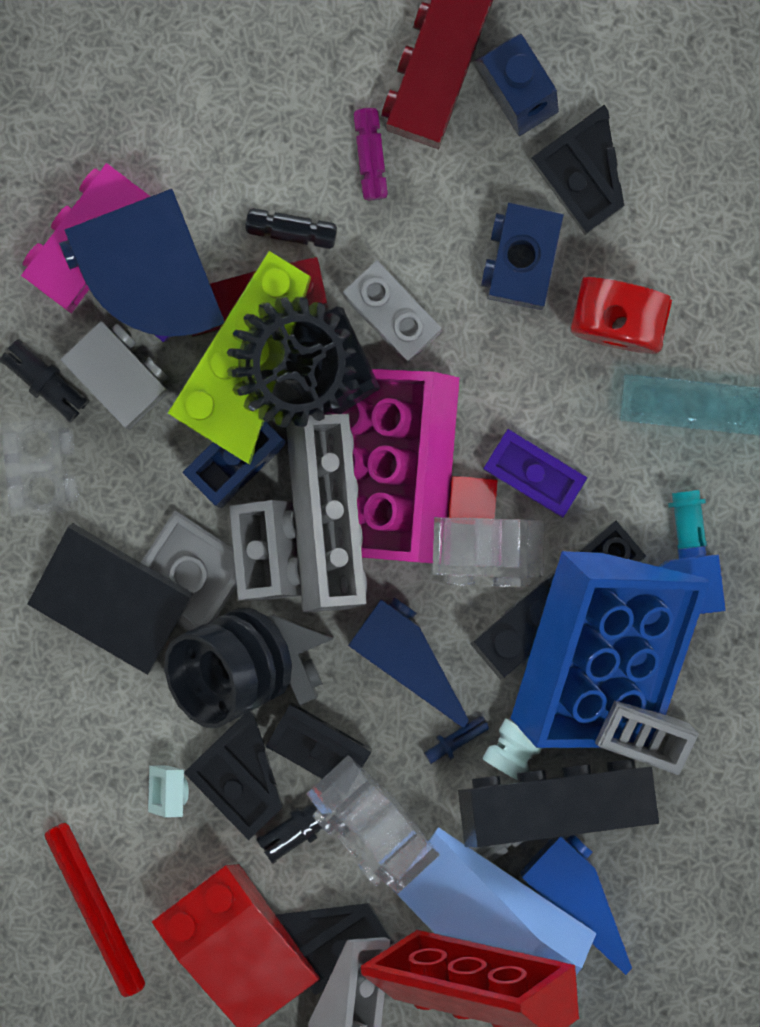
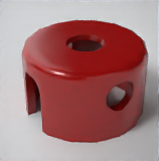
(606, 300)

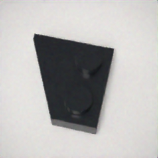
(584, 171)
(239, 777)
(325, 931)

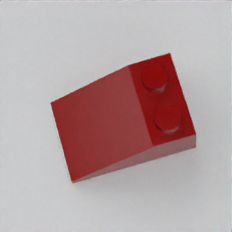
(236, 947)

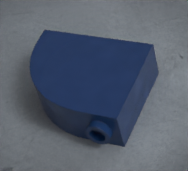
(145, 267)

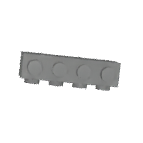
(326, 514)

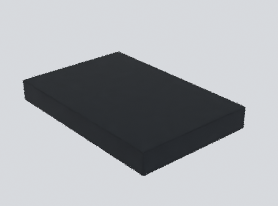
(110, 598)

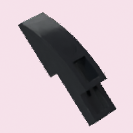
(513, 634)

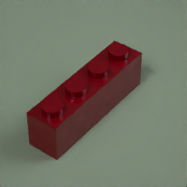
(435, 69)

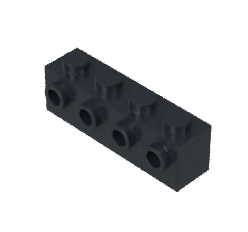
(557, 806)

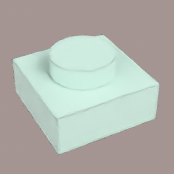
(167, 791)

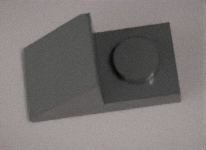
(300, 639)

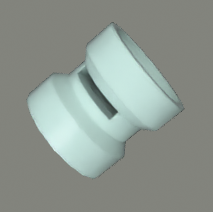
(511, 751)

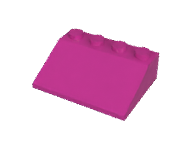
(404, 461)

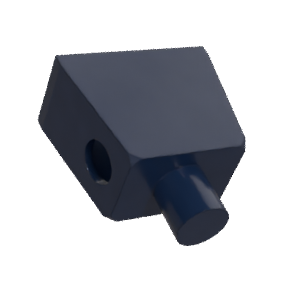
(518, 83)

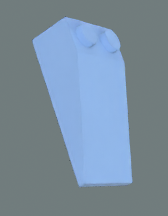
(482, 904)

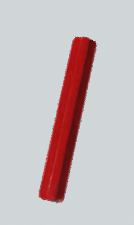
(95, 910)

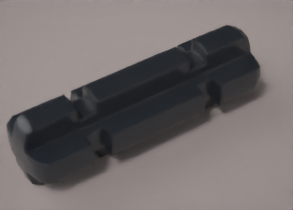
(291, 228)

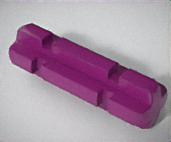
(370, 154)

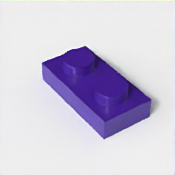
(535, 473)

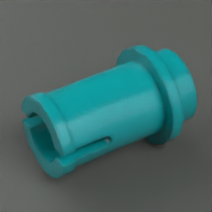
(689, 519)

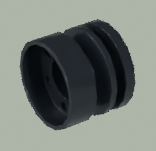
(227, 667)

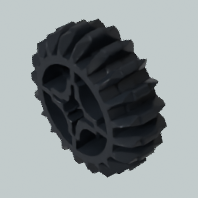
(311, 393)

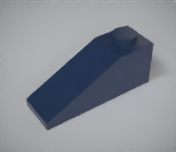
(403, 652)

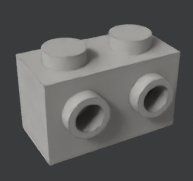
(265, 550)

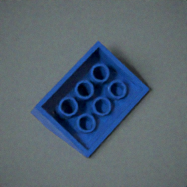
(603, 638)

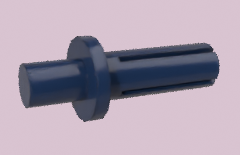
(447, 745)

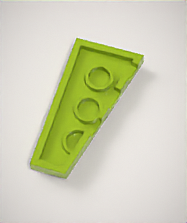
(207, 397)

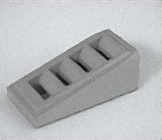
(675, 751)

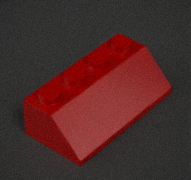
(476, 981)

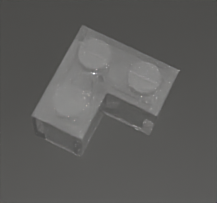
(488, 547)
(371, 825)

